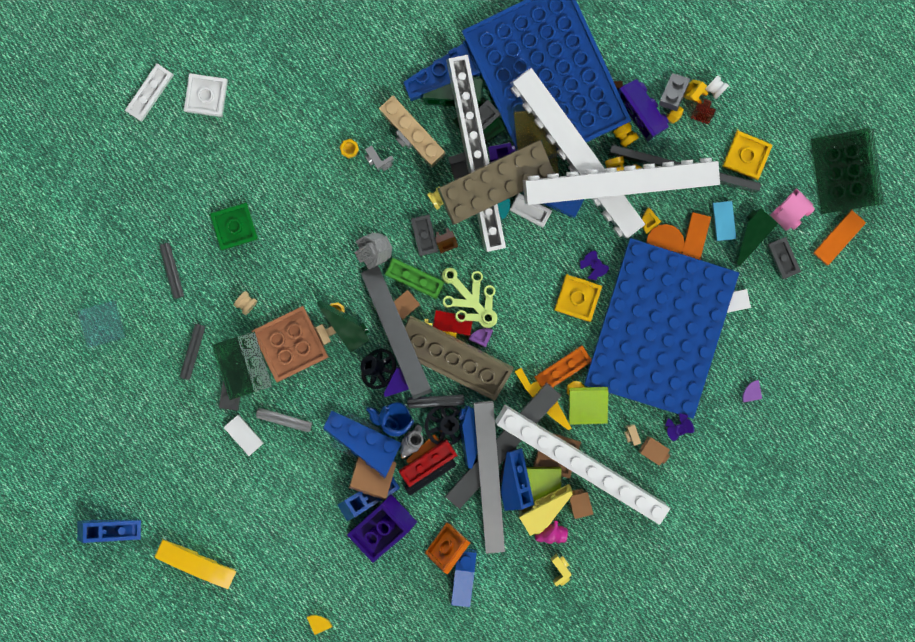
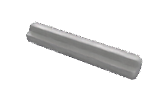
(284, 420)

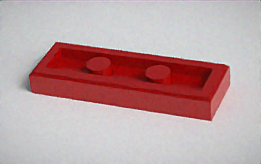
(427, 462)

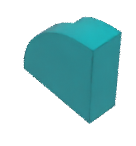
(504, 208)

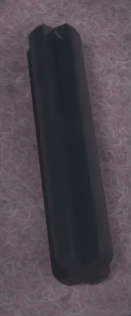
(431, 477)

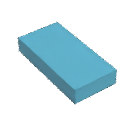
(724, 221)

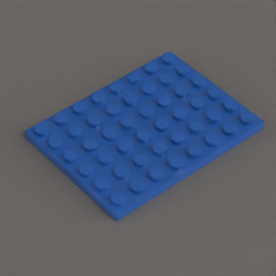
(561, 52)
(661, 328)

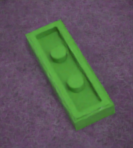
(414, 278)

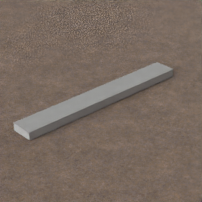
(489, 477)

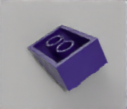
(382, 528)

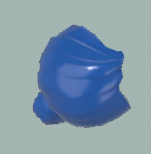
(393, 418)

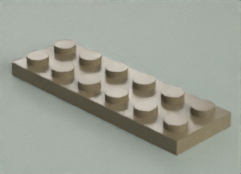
(494, 182)
(457, 359)

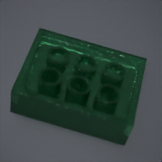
(847, 171)

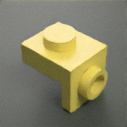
(561, 565)

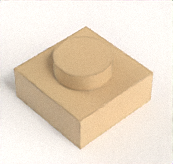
(632, 435)

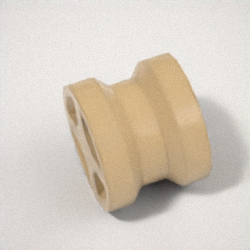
(245, 303)

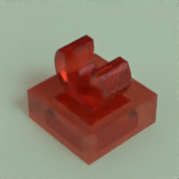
(703, 112)

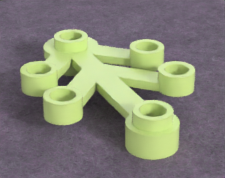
(471, 300)

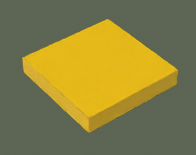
(747, 155)
(578, 298)

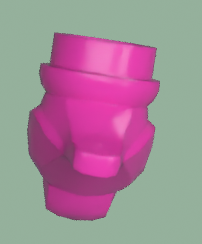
(552, 534)

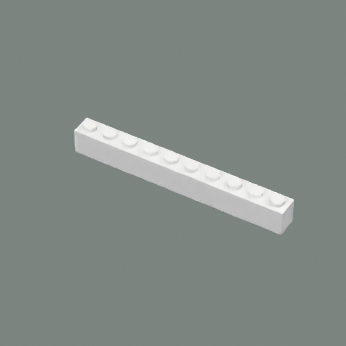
(474, 143)
(572, 148)
(621, 181)
(582, 464)

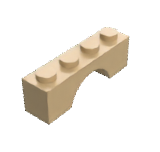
(412, 130)

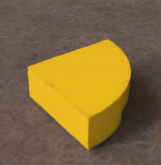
(650, 220)
(318, 623)

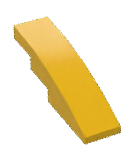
(555, 411)
(195, 564)

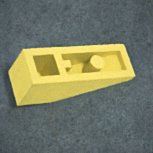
(544, 510)

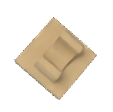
(324, 333)

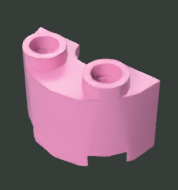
(792, 210)

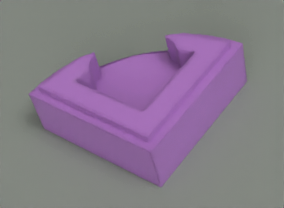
(481, 336)
(752, 392)

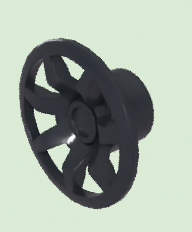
(375, 367)
(445, 425)

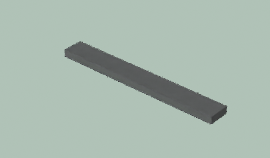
(648, 159)
(396, 333)
(506, 442)

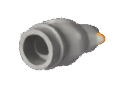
(411, 442)

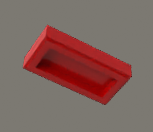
(446, 322)

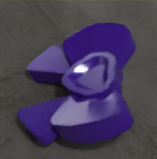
(593, 260)
(685, 427)

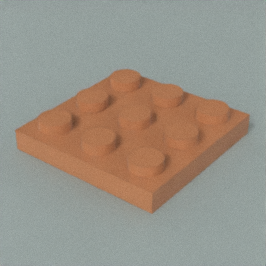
(290, 344)

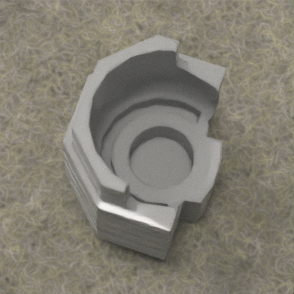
(373, 249)

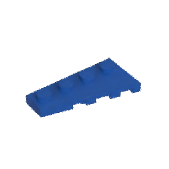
(437, 73)
(368, 444)

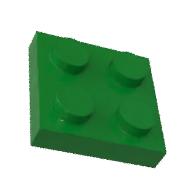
(234, 226)

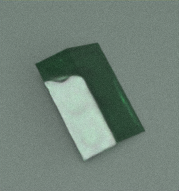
(242, 365)

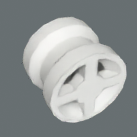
(716, 87)

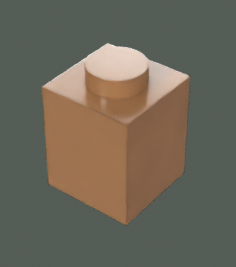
(406, 304)
(654, 451)
(580, 503)

